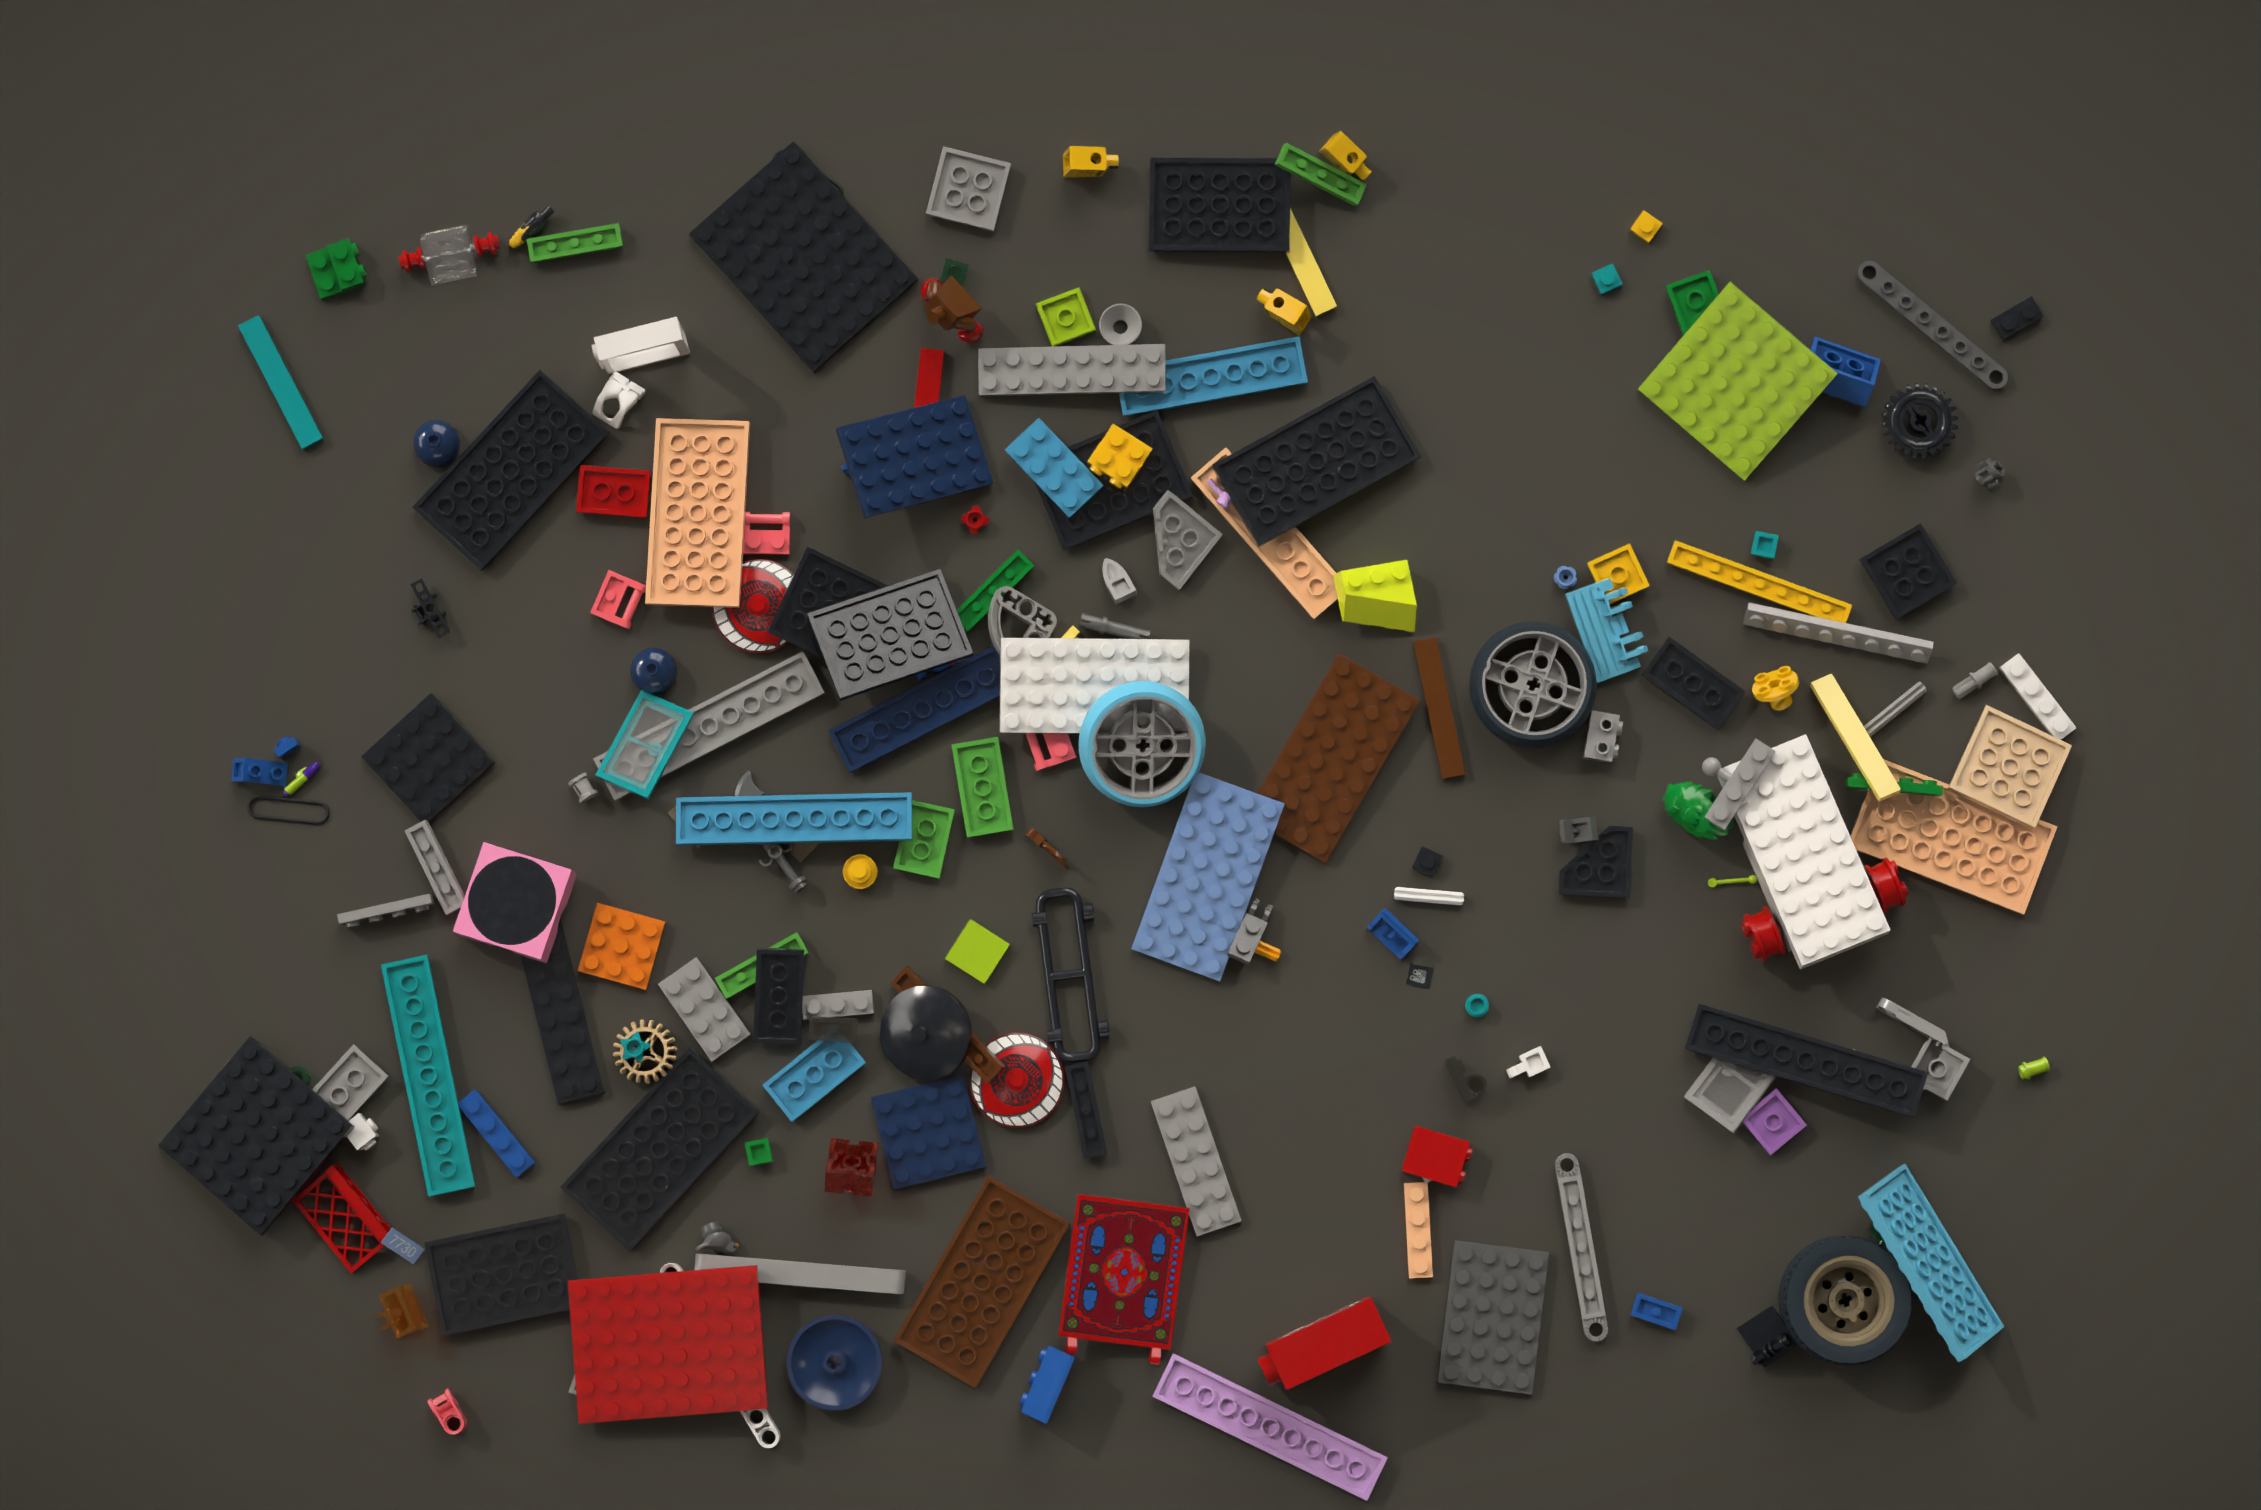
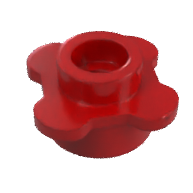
(974, 513)

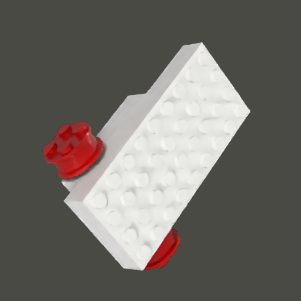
(1809, 865)

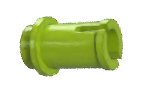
(2033, 1068)

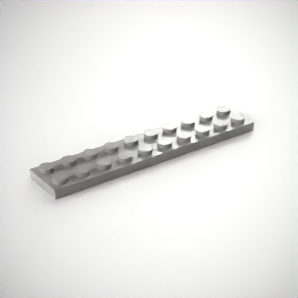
(740, 711)

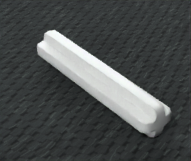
(1429, 896)

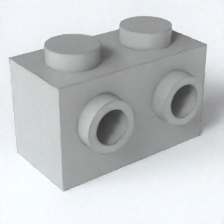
(1602, 737)

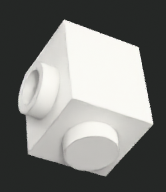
(364, 1132)

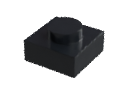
(1427, 861)

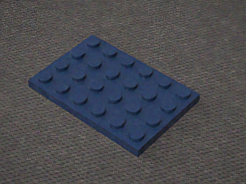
(914, 456)

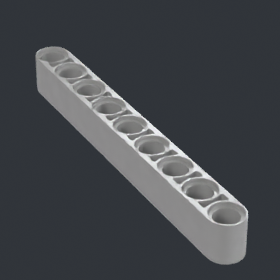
(812, 1274)

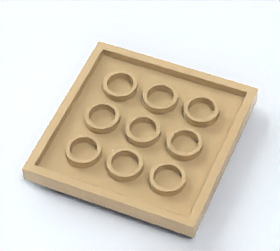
(2009, 767)

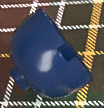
(436, 443)
(653, 671)

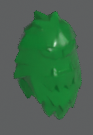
(1688, 806)

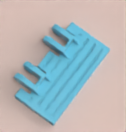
(1601, 630)

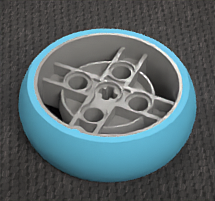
(1100, 744)

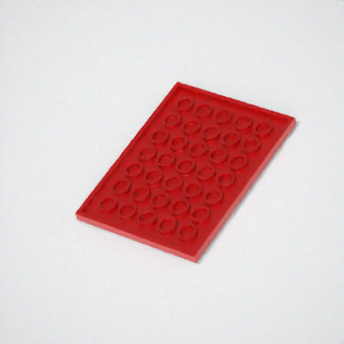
(668, 1344)

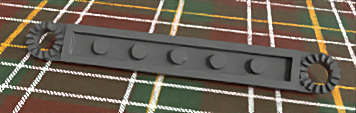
(1932, 325)

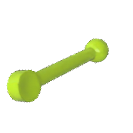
(1712, 882)

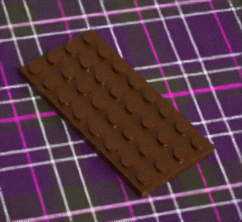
(1335, 755)
(981, 1282)

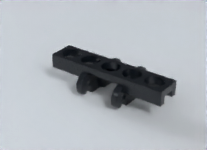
(429, 600)

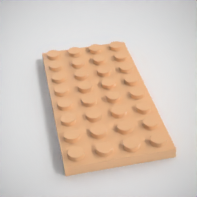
(697, 513)
(1954, 842)

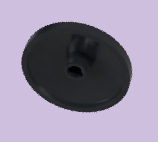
(926, 1032)

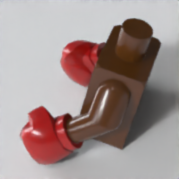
(952, 308)

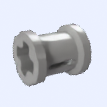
(583, 788)

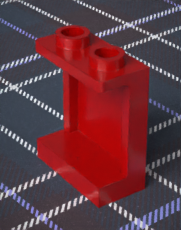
(1436, 1156)

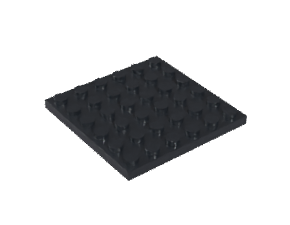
(256, 1136)

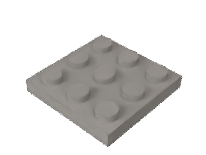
(968, 189)

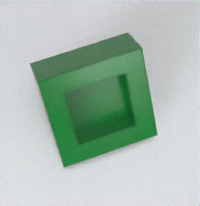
(758, 1151)

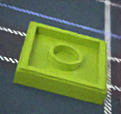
(1065, 317)
(977, 951)

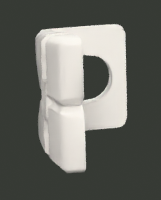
(625, 391)

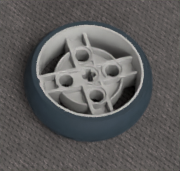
(1512, 694)

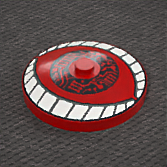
(761, 593)
(1027, 1085)

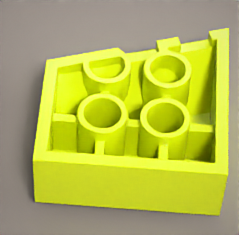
(1378, 596)

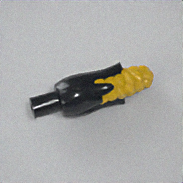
(531, 226)

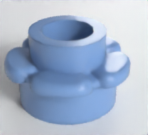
(1570, 572)

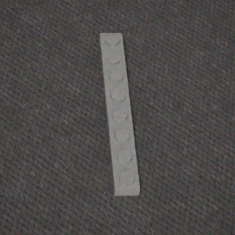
(1838, 633)

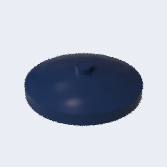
(834, 1362)

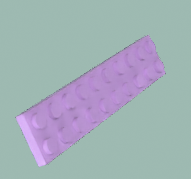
(1270, 1427)

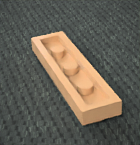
(1418, 1230)

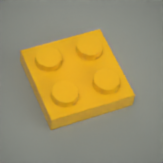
(1622, 569)

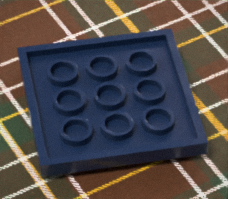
(928, 1132)

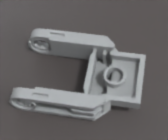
(1935, 1056)

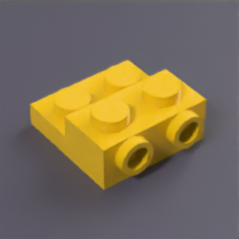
(1119, 457)

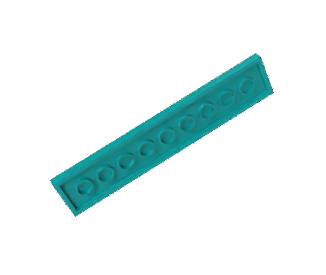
(428, 1075)

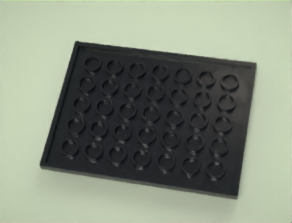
(803, 256)

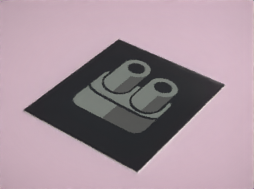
(1419, 976)

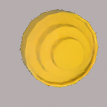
(860, 871)

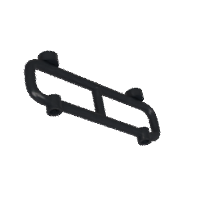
(1098, 1029)

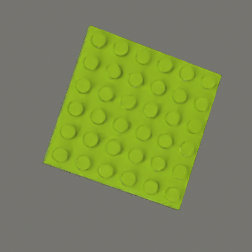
(1737, 381)

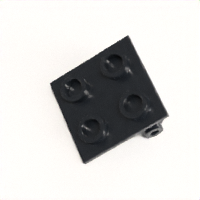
(1767, 1337)

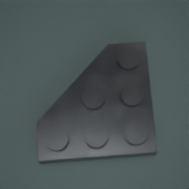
(1601, 866)

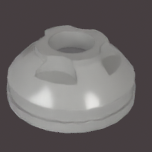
(1116, 313)

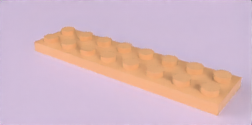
(1287, 556)

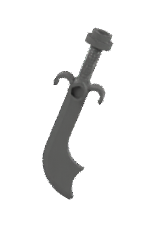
(747, 788)

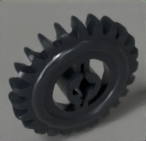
(1932, 440)

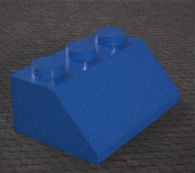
(1855, 371)
(1046, 1383)

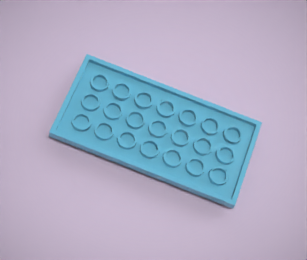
(1931, 1262)

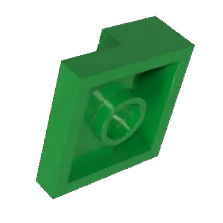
(336, 269)

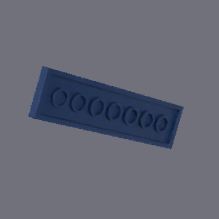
(918, 710)

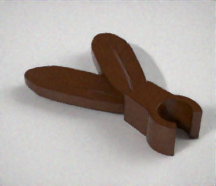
(1042, 842)

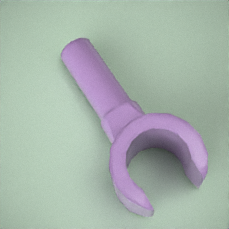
(1224, 499)

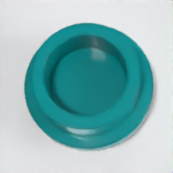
(1477, 1005)

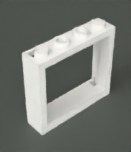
(640, 345)

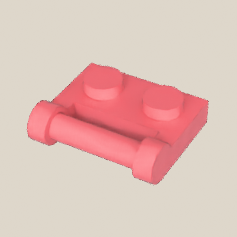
(767, 541)
(611, 596)
(1058, 746)

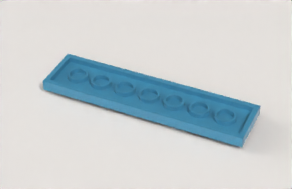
(1223, 376)

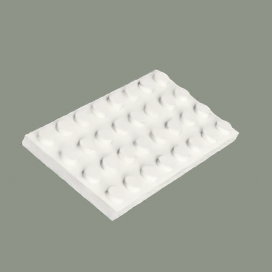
(1055, 681)

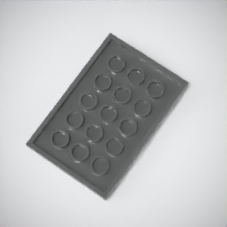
(1493, 1317)

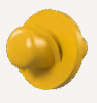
(1776, 687)

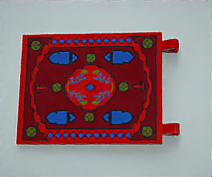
(1123, 1273)

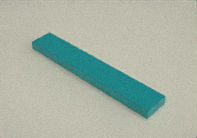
(280, 382)

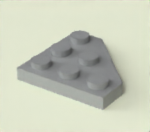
(1181, 539)

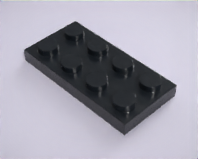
(1693, 683)
(778, 995)

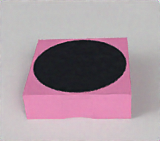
(515, 902)

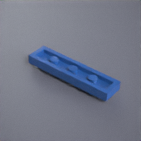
(496, 1133)

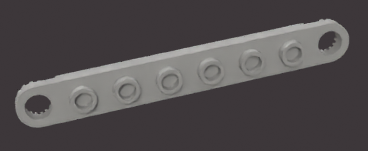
(1581, 1247)

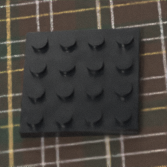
(816, 585)
(428, 759)

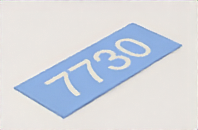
(402, 1245)

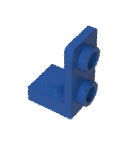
(259, 771)

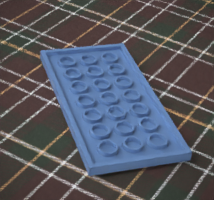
(1207, 876)

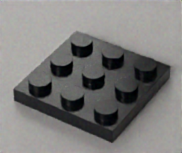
(1908, 571)

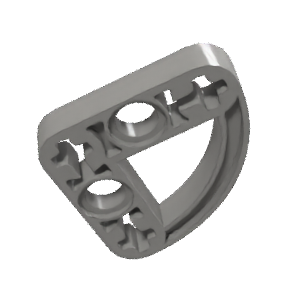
(1035, 625)

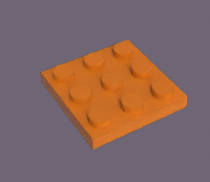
(621, 946)

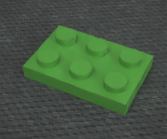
(929, 840)

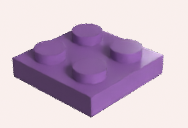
(1773, 1122)

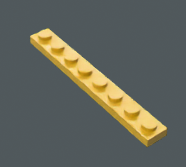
(1757, 583)

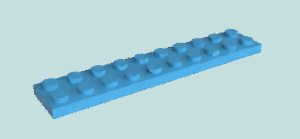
(794, 819)

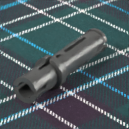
(1113, 628)

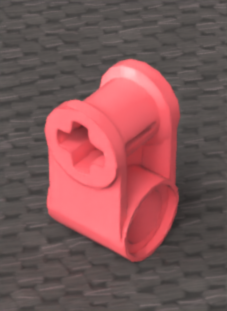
(448, 1411)

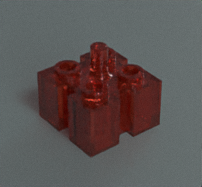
(851, 1167)

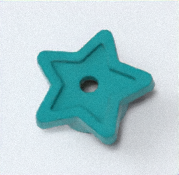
(629, 1043)

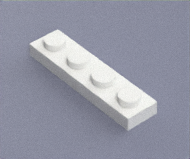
(2037, 697)

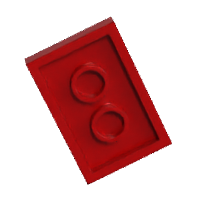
(613, 491)

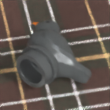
(716, 1239)

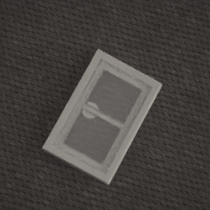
(1728, 1092)

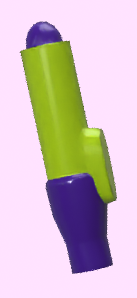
(301, 777)

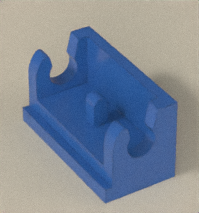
(1392, 933)

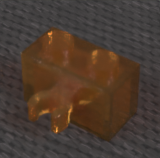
(402, 1311)

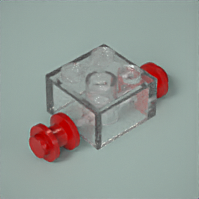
(449, 254)

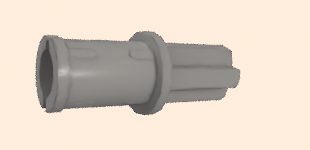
(1974, 680)

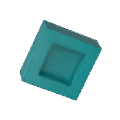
(1606, 279)
(1764, 545)

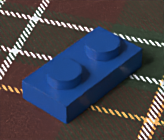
(1656, 1311)

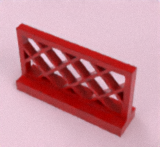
(356, 1201)

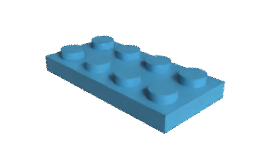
(1054, 468)
(813, 1076)

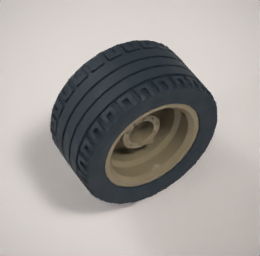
(1886, 1307)

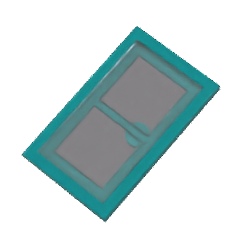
(644, 744)

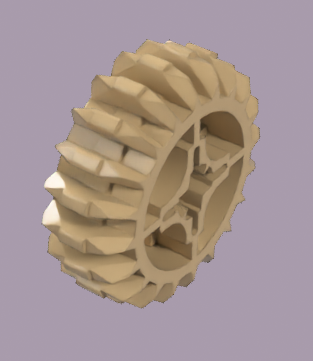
(653, 1037)

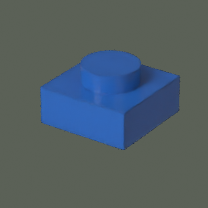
(286, 746)

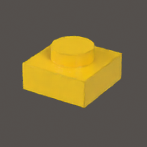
(1646, 226)

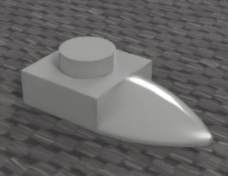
(1117, 581)

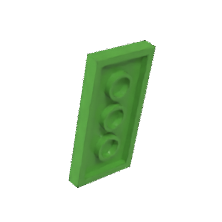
(982, 787)

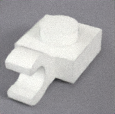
(1531, 1063)

